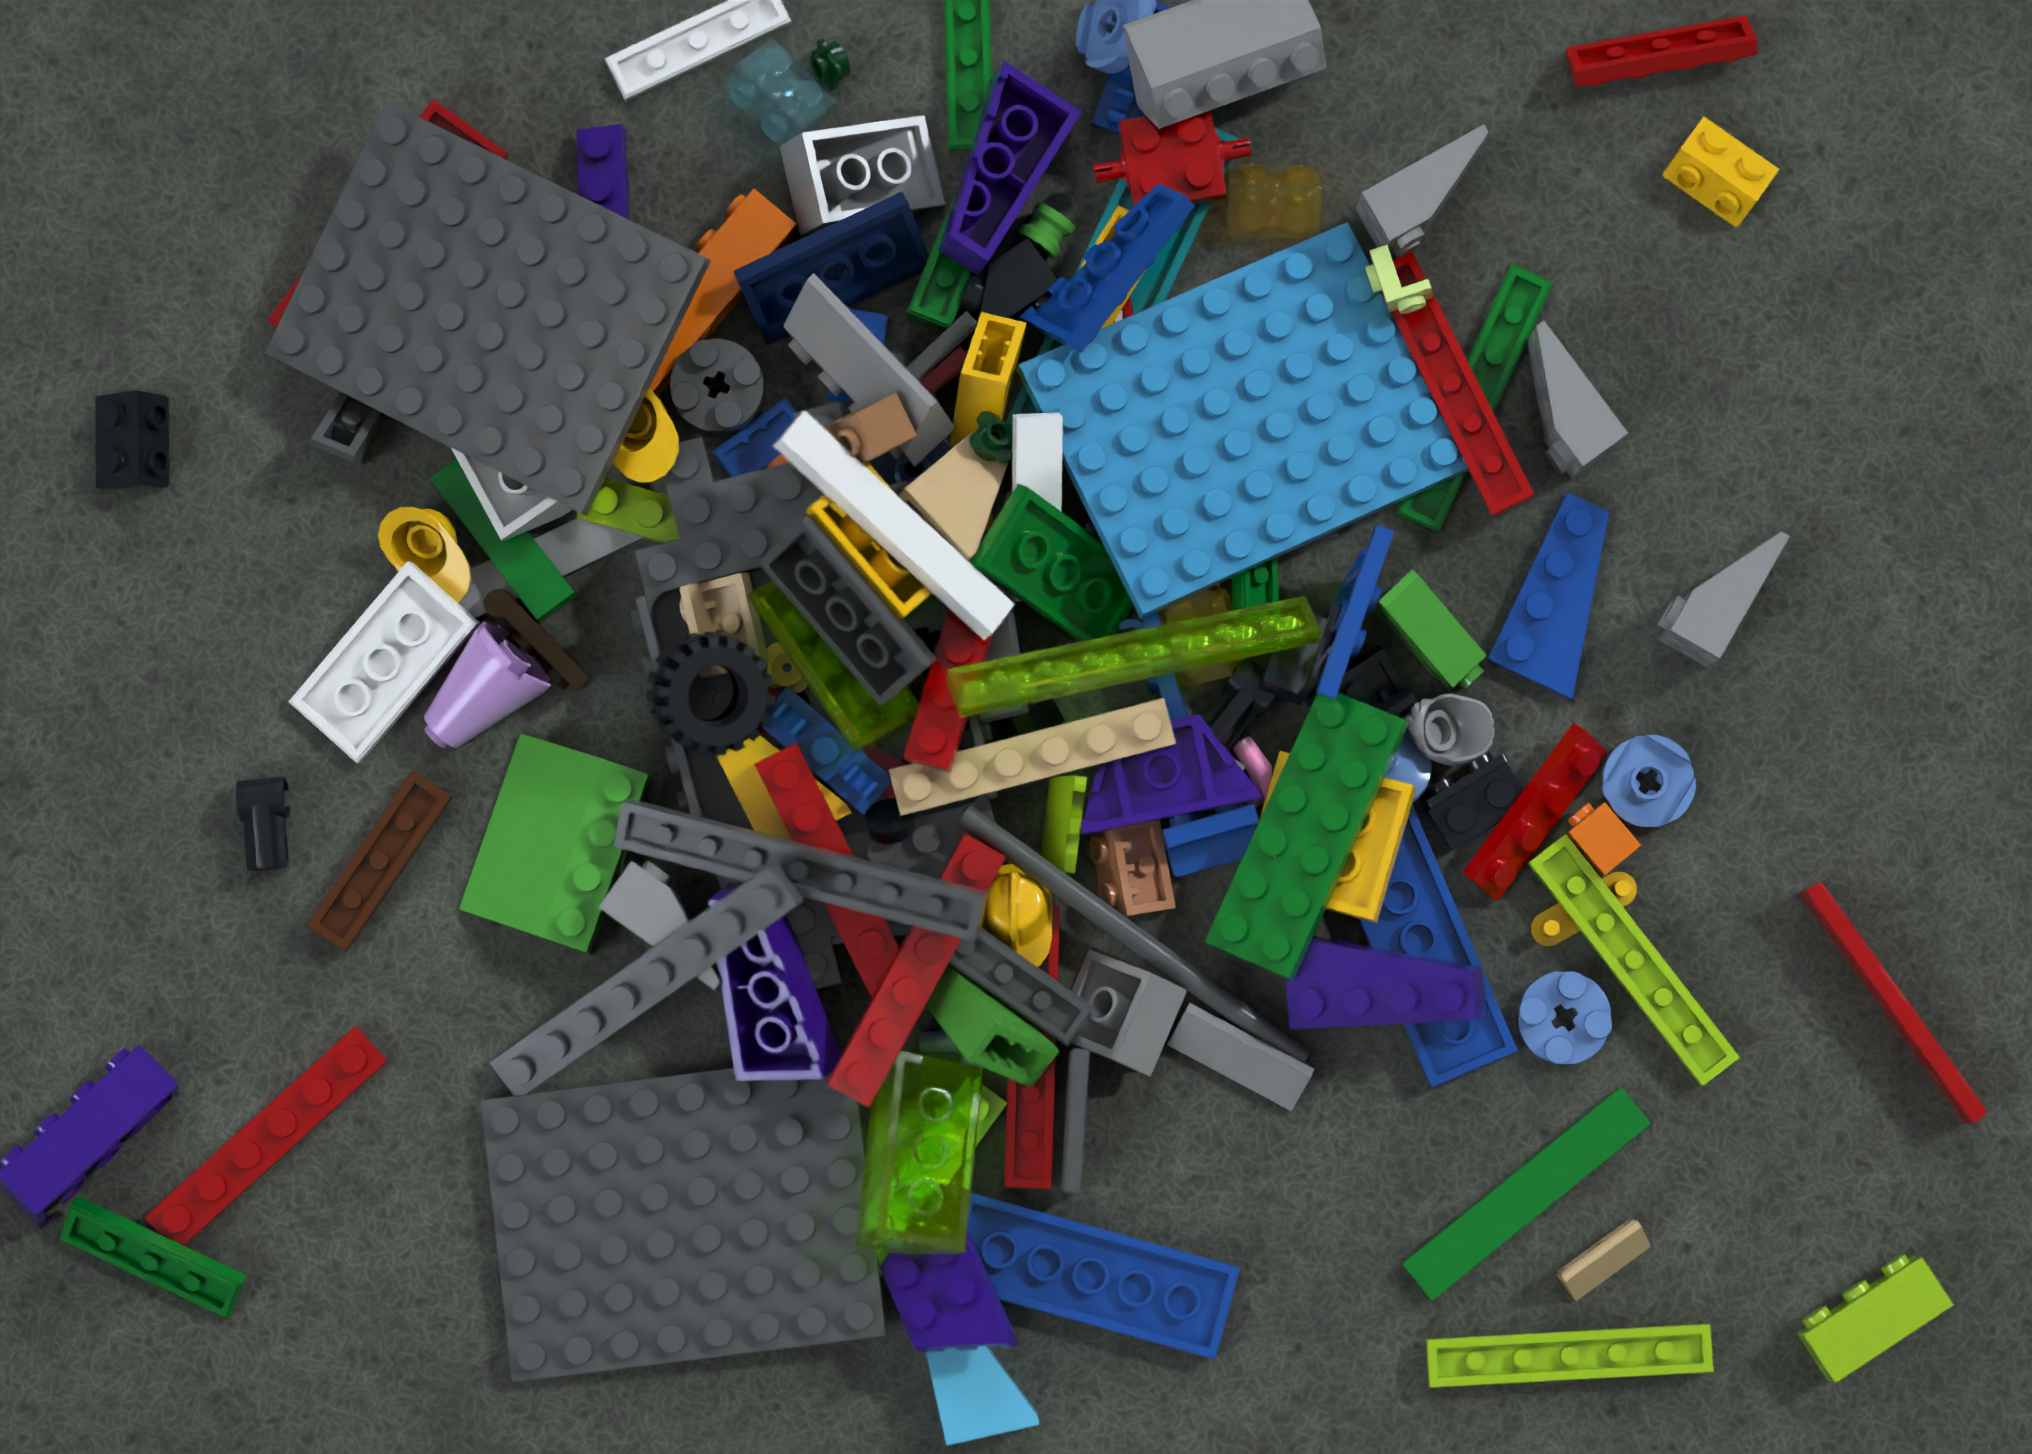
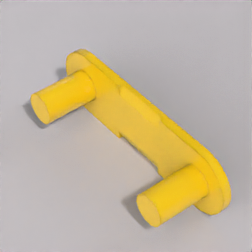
(1555, 925)

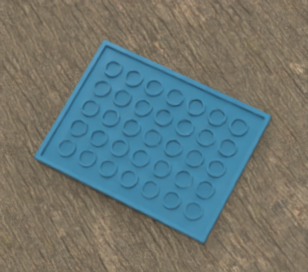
(1243, 419)

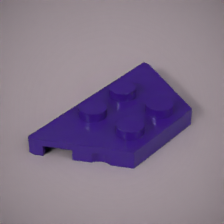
(1167, 781)
(947, 1300)

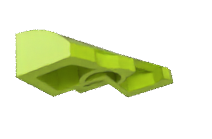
(1063, 821)

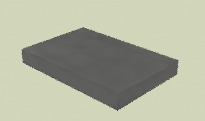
(1075, 1121)

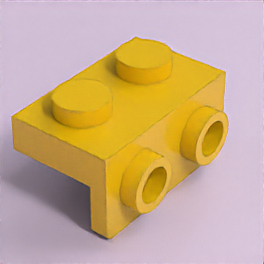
(1720, 172)

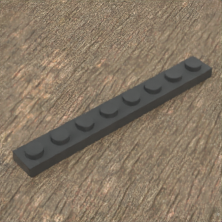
(810, 869)
(647, 980)

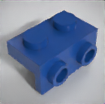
(1210, 841)

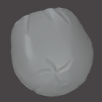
(1451, 728)

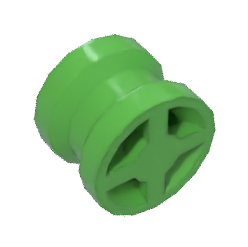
(1046, 230)

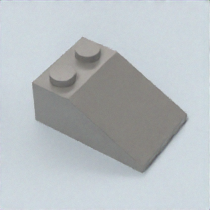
(857, 166)
(1406, 203)
(1571, 411)
(1711, 613)
(651, 908)

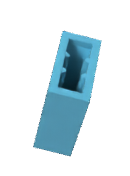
(977, 1395)

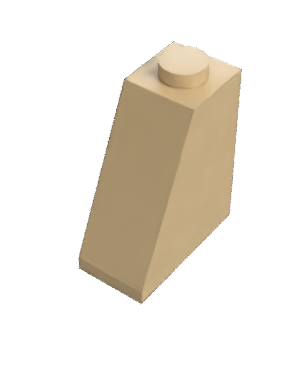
(957, 496)

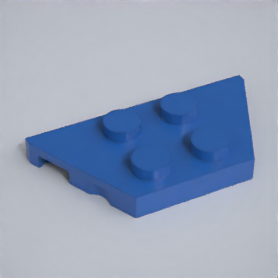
(1356, 596)

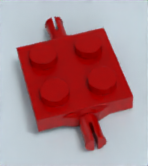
(1178, 156)

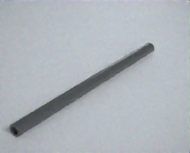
(1128, 933)

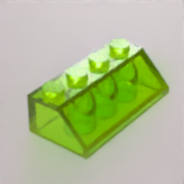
(837, 689)
(920, 1157)

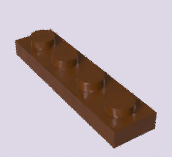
(379, 861)

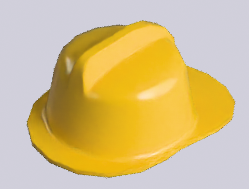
(649, 444)
(428, 542)
(1020, 913)

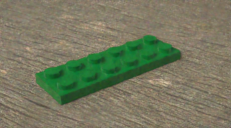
(1306, 834)

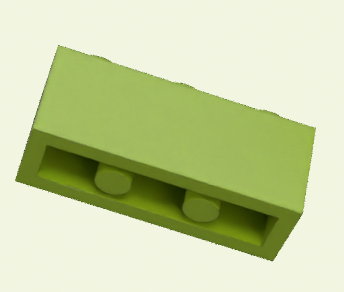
(1873, 1316)

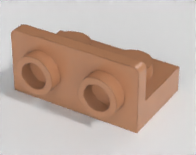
(1133, 869)

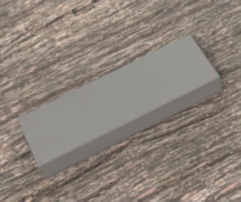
(1240, 1057)

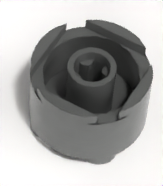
(707, 364)

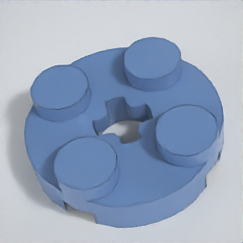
(1094, 34)
(1674, 775)
(1590, 1024)

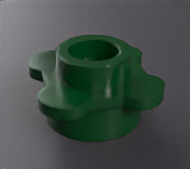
(829, 63)
(986, 445)

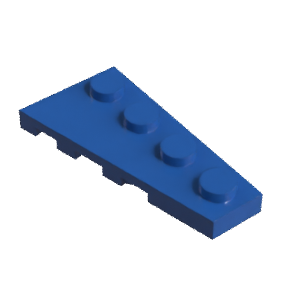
(1110, 271)
(1552, 610)

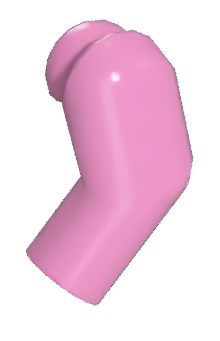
(1257, 766)

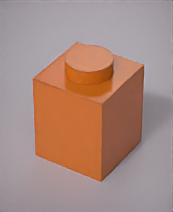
(1601, 837)

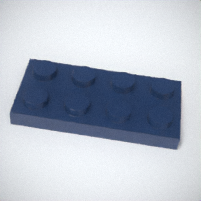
(849, 257)

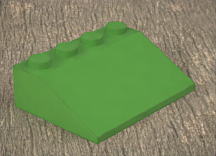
(552, 843)

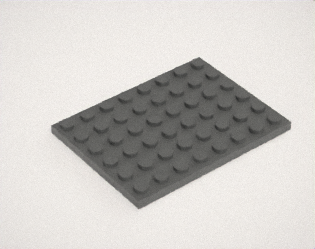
(487, 307)
(678, 1221)

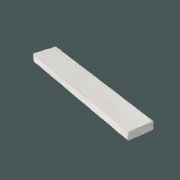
(894, 525)

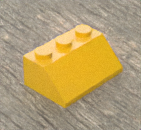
(882, 572)

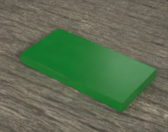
(1053, 567)

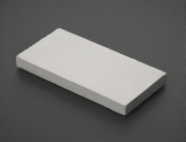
(384, 662)

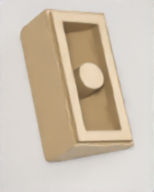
(1603, 1258)

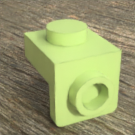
(1384, 278)

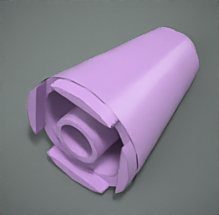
(484, 687)

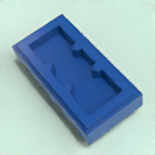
(753, 445)

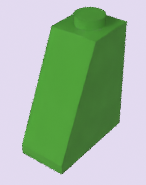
(1430, 632)
(989, 1029)

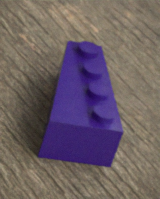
(1008, 155)
(1379, 986)
(774, 1008)
(85, 1133)

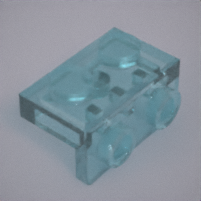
(778, 93)

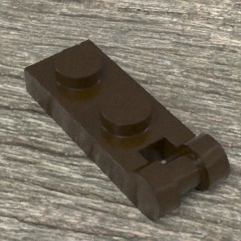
(535, 638)

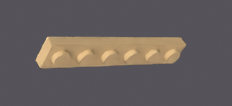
(1035, 756)

